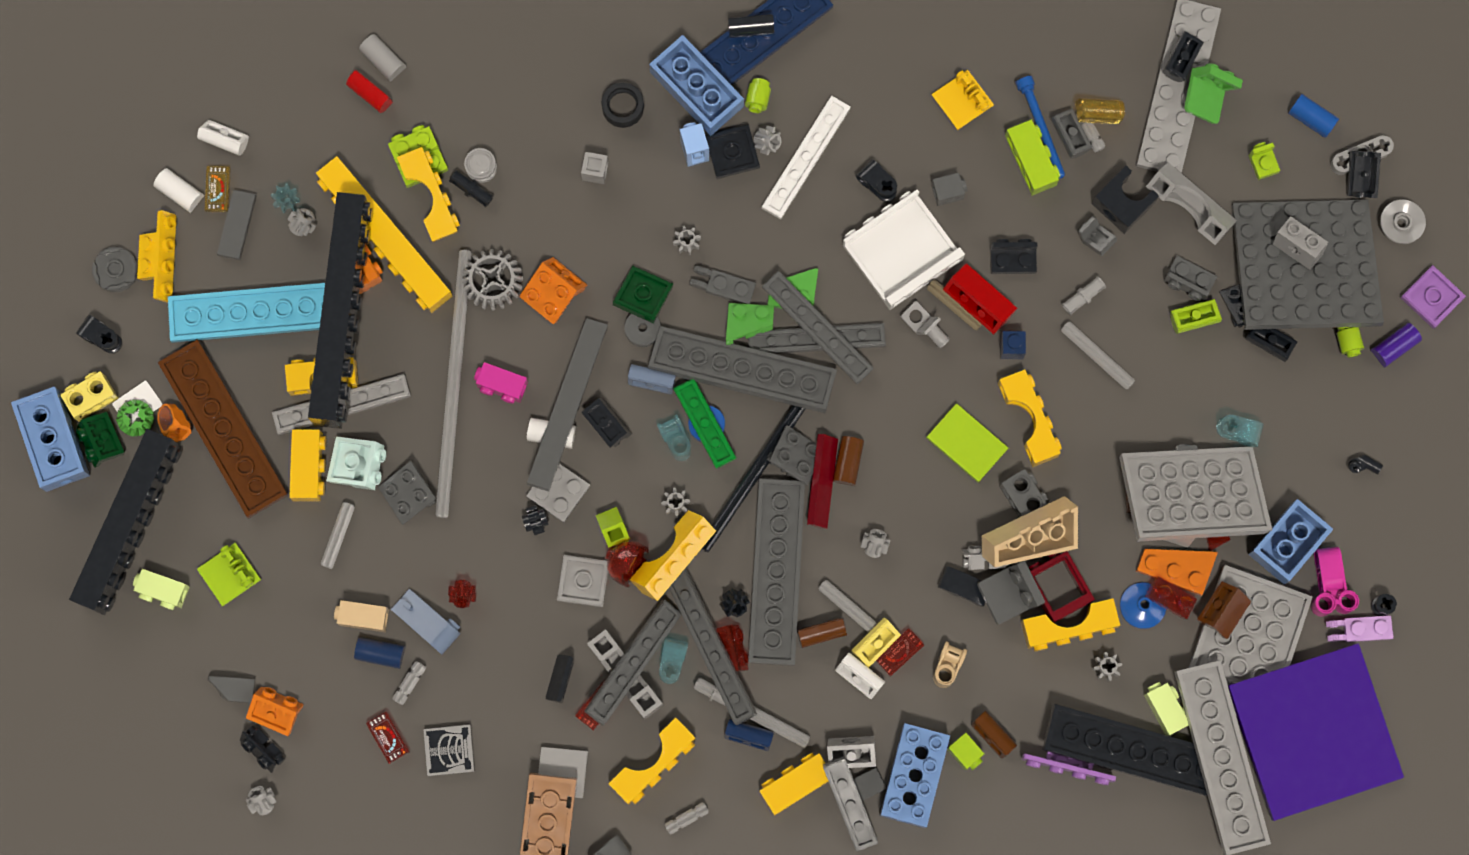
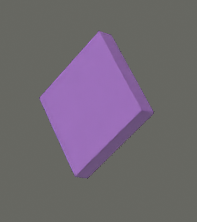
(1433, 296)

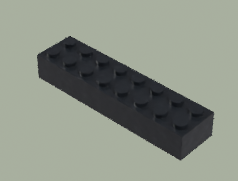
(126, 522)

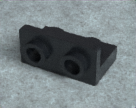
(1013, 257)

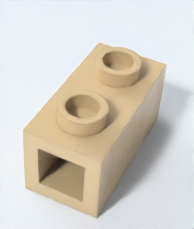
(361, 616)

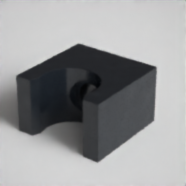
(1117, 207)

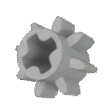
(767, 140)
(301, 222)
(682, 244)
(680, 506)
(875, 543)
(1111, 661)
(261, 800)

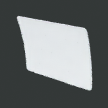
(143, 393)

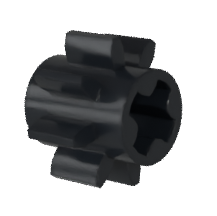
(535, 520)
(734, 602)

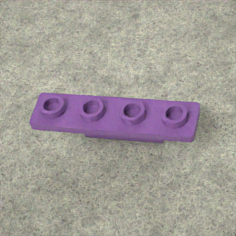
(1061, 763)

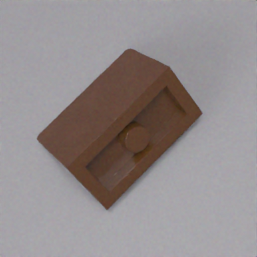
(1224, 609)

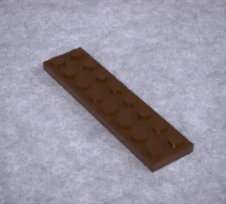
(223, 429)

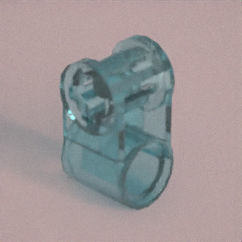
(1244, 430)
(674, 434)
(672, 656)

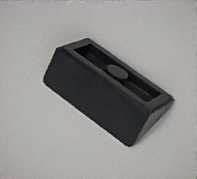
(560, 678)

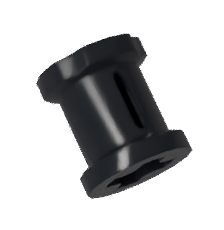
(1389, 599)

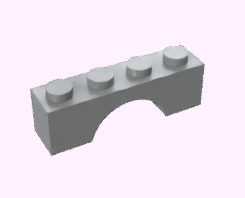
(1210, 217)
(640, 693)

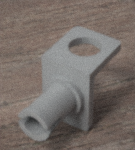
(926, 325)

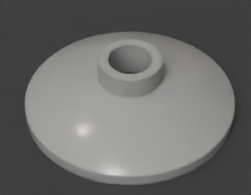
(1403, 211)

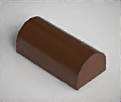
(848, 460)
(821, 632)
(993, 734)

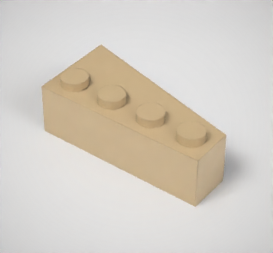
(1034, 535)

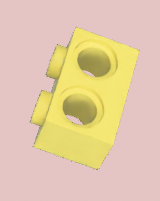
(91, 401)

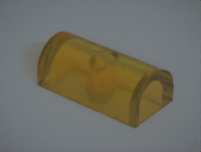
(1100, 111)

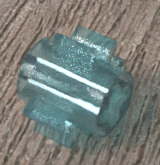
(289, 202)

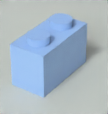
(694, 144)

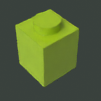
(612, 527)
(966, 752)

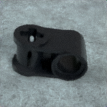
(875, 178)
(98, 333)

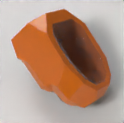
(173, 422)

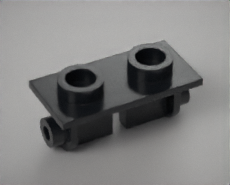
(253, 742)

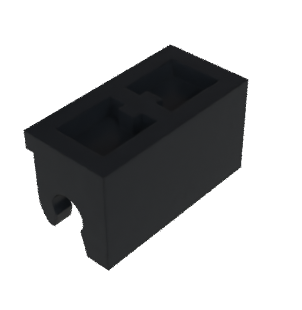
(1364, 174)
(606, 422)

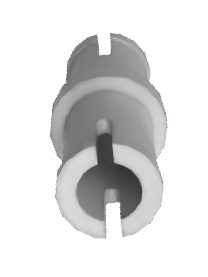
(1084, 295)

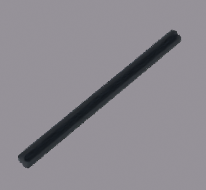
(751, 478)

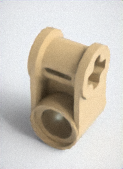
(950, 661)

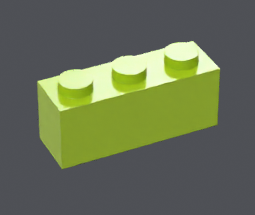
(1032, 157)

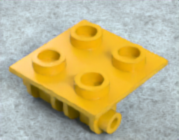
(962, 99)

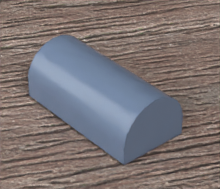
(651, 379)

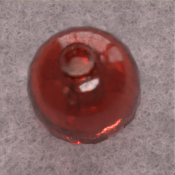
(625, 560)

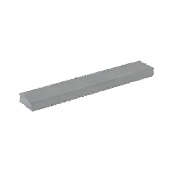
(360, 399)

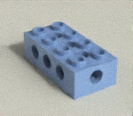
(36, 433)
(929, 768)

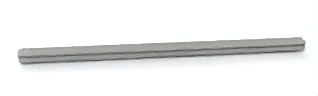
(453, 388)

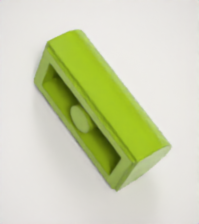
(1195, 316)

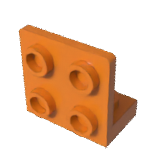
(552, 289)

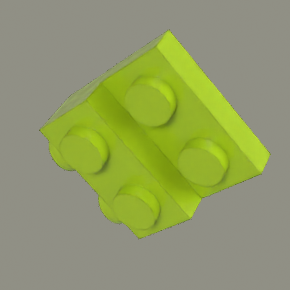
(419, 138)

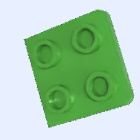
(1207, 91)

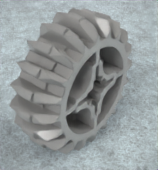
(497, 271)

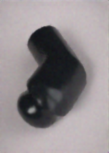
(1364, 462)

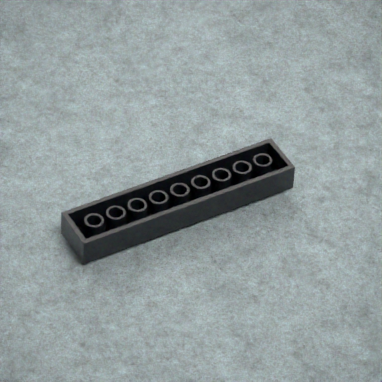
(339, 311)

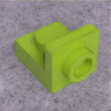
(1264, 160)

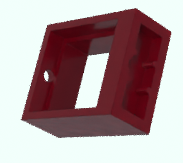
(1073, 606)

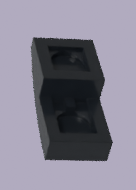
(961, 585)

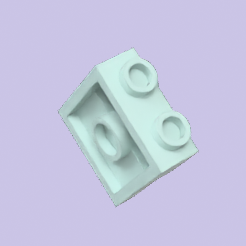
(356, 463)

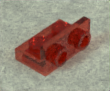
(733, 642)

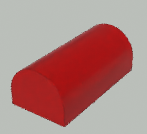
(368, 92)

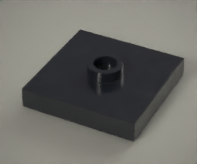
(732, 151)

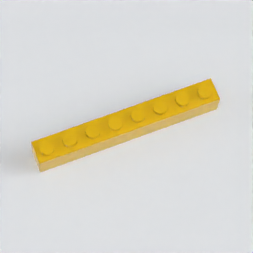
(389, 240)

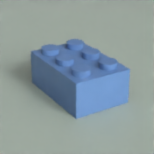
(1291, 541)

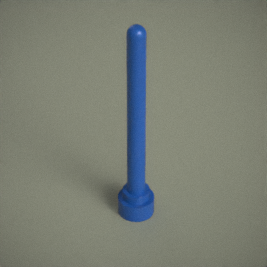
(1026, 86)

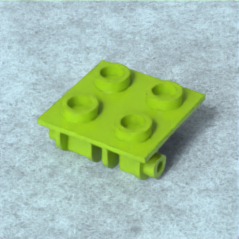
(228, 574)

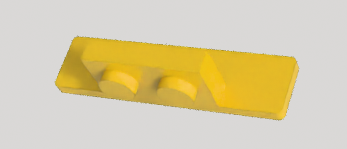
(157, 256)

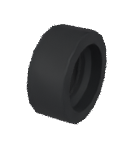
(622, 88)

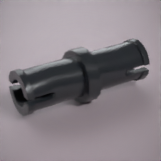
(471, 188)

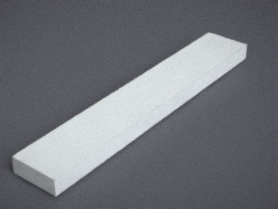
(806, 157)

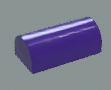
(1396, 344)

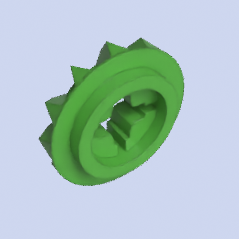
(136, 428)

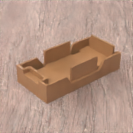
(548, 817)

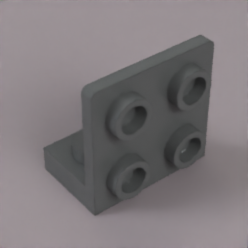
(1010, 592)

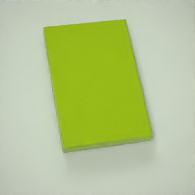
(967, 443)

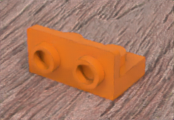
(274, 710)

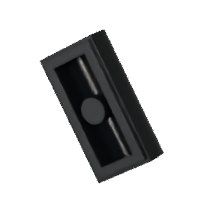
(751, 26)
(1183, 57)
(1272, 342)

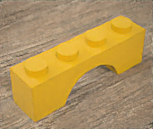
(417, 167)
(1019, 391)
(657, 576)
(1042, 631)
(632, 783)

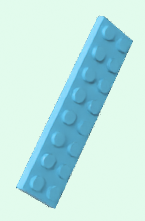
(245, 312)

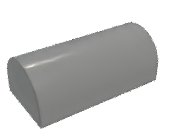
(381, 57)

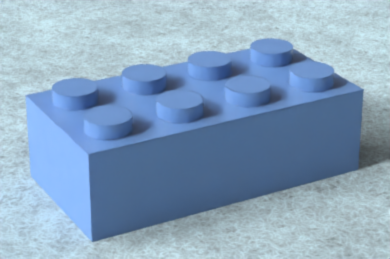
(696, 85)

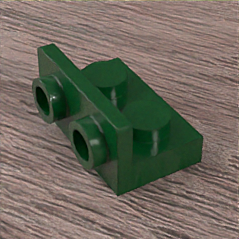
(99, 439)

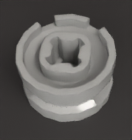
(480, 165)

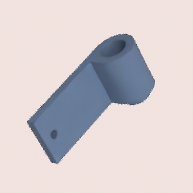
(426, 621)

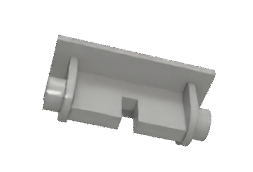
(975, 560)

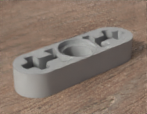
(1343, 156)

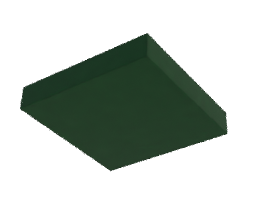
(643, 294)

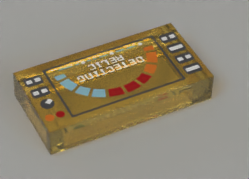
(217, 189)

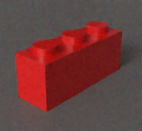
(980, 298)

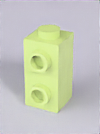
(161, 588)
(1166, 708)

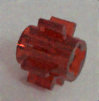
(462, 593)

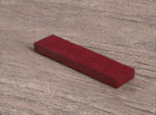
(822, 481)

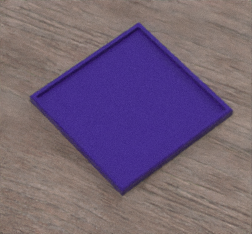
(1315, 732)

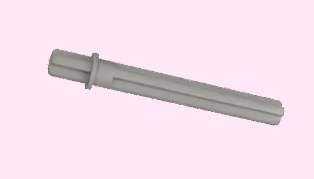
(761, 718)

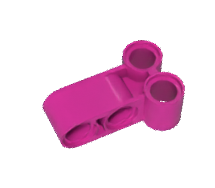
(1331, 582)

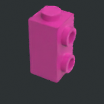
(500, 382)

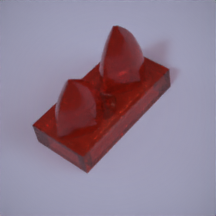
(1171, 598)

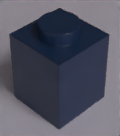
(1013, 345)

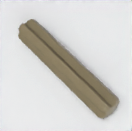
(937, 290)

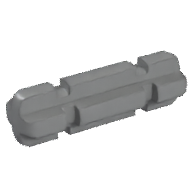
(1093, 136)
(409, 683)
(686, 818)

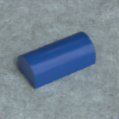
(1313, 116)

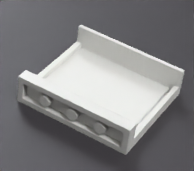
(902, 249)

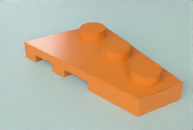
(1179, 567)

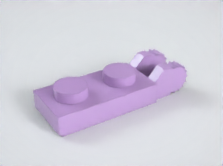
(1362, 629)

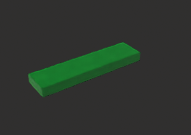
(704, 423)

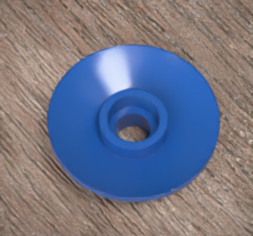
(1134, 613)

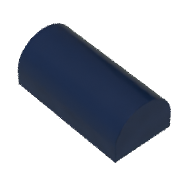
(379, 652)
(749, 735)

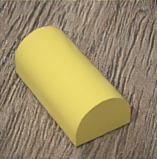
(876, 642)

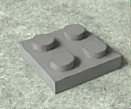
(563, 496)

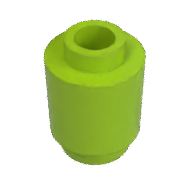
(758, 95)
(1350, 341)

